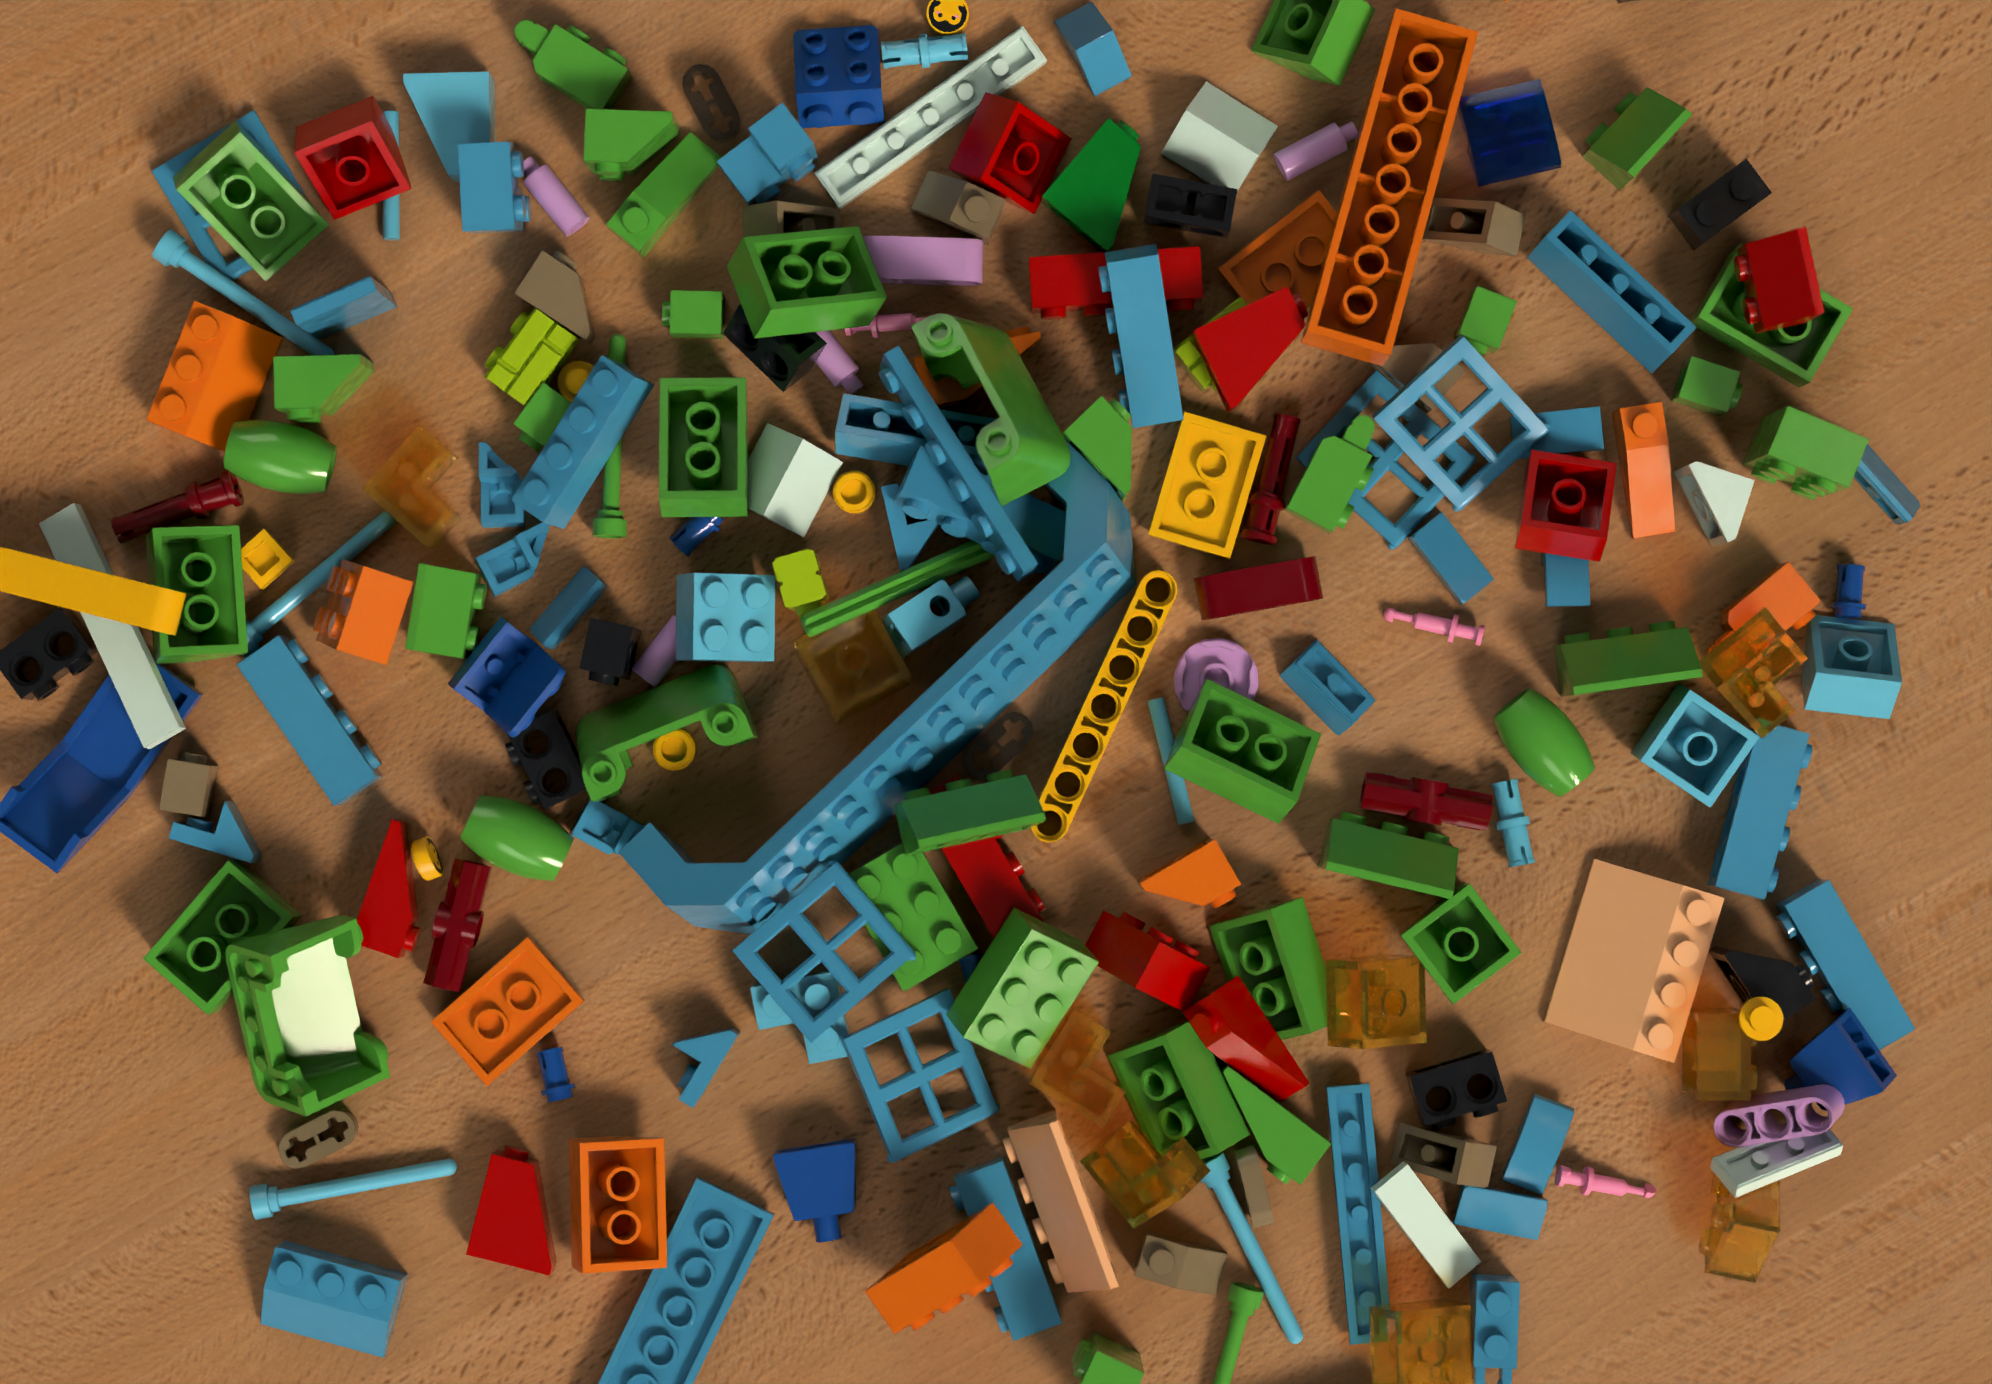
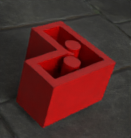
(1147, 959)

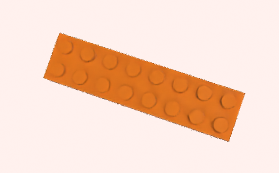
(1389, 187)

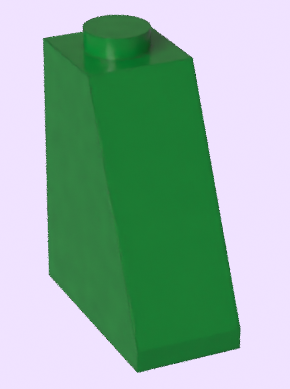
(1096, 184)

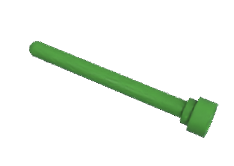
(609, 519)
(1243, 1302)

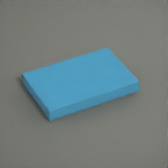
(343, 308)

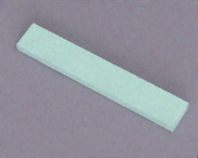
(930, 117)
(117, 642)

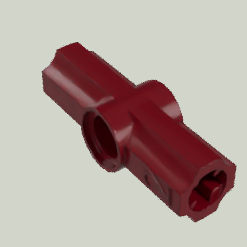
(1426, 801)
(457, 925)

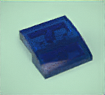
(1509, 132)

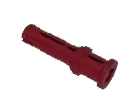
(1268, 499)
(196, 501)

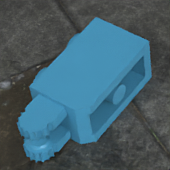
(1494, 1325)

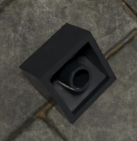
(1765, 977)

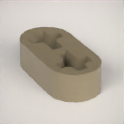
(323, 1147)
(1253, 1186)

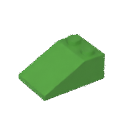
(249, 201)

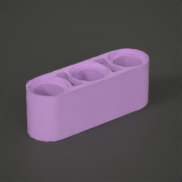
(927, 260)
(1793, 1103)

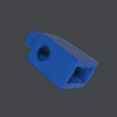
(1844, 1059)
(819, 1183)

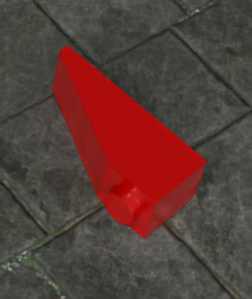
(390, 900)
(1243, 1038)

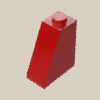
(1248, 342)
(513, 1214)

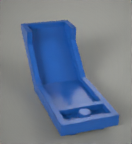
(85, 776)

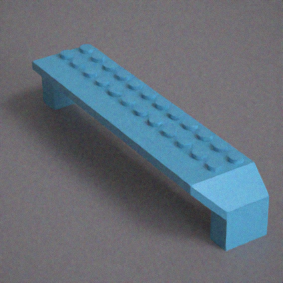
(924, 738)

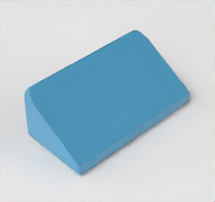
(1885, 488)
(1451, 558)
(568, 608)
(1327, 688)
(1500, 1211)

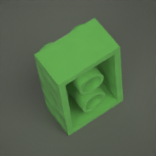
(806, 281)
(1788, 351)
(703, 447)
(1804, 453)
(227, 910)
(920, 911)
(1022, 988)

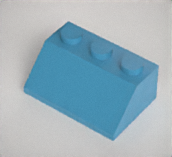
(332, 1298)

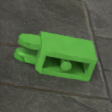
(574, 66)
(1332, 477)

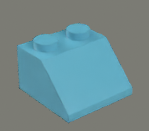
(1851, 667)

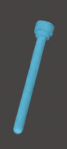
(174, 252)
(314, 580)
(1218, 1180)
(267, 1199)

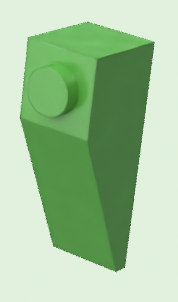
(664, 195)
(1282, 1137)

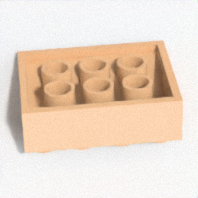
(1633, 960)
(1062, 1204)

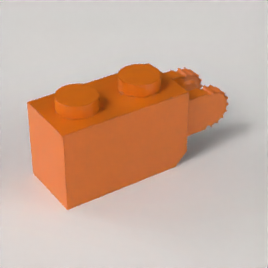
(1779, 591)

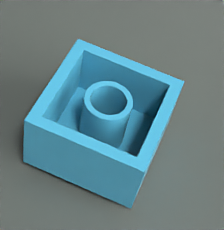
(725, 617)
(1694, 745)

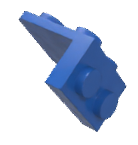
(838, 76)
(508, 677)

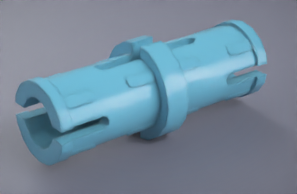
(924, 50)
(1513, 823)

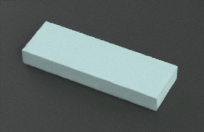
(1765, 1163)
(1425, 1224)

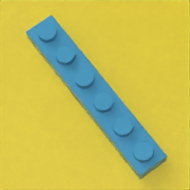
(965, 478)
(1357, 1205)

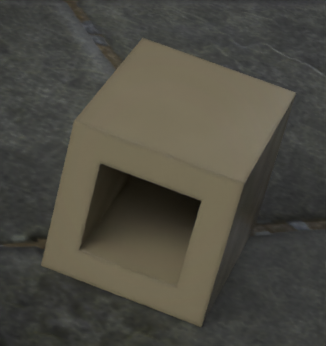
(189, 785)

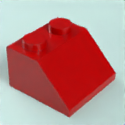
(1010, 152)
(352, 157)
(1779, 281)

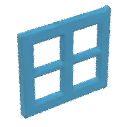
(193, 221)
(1460, 423)
(1387, 459)
(824, 951)
(918, 1076)

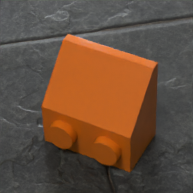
(1195, 877)

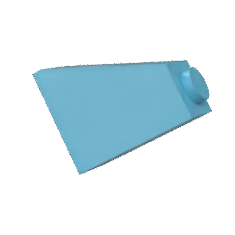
(454, 111)

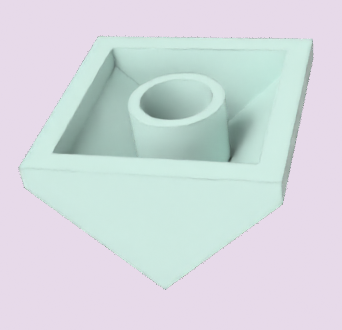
(1218, 138)
(789, 479)
(1716, 499)

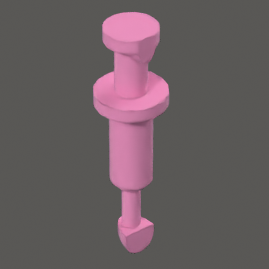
(885, 323)
(1438, 625)
(1590, 1182)

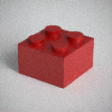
(1565, 505)

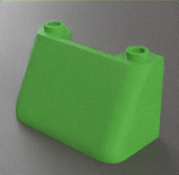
(1025, 443)
(702, 695)
(304, 1015)

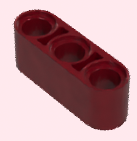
(1258, 588)

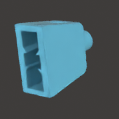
(914, 623)

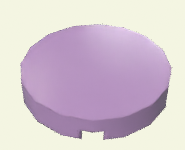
(1219, 662)

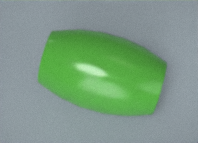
(280, 456)
(1544, 742)
(516, 838)

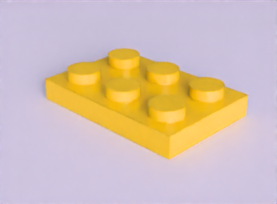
(1207, 485)

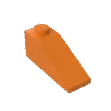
(1645, 468)

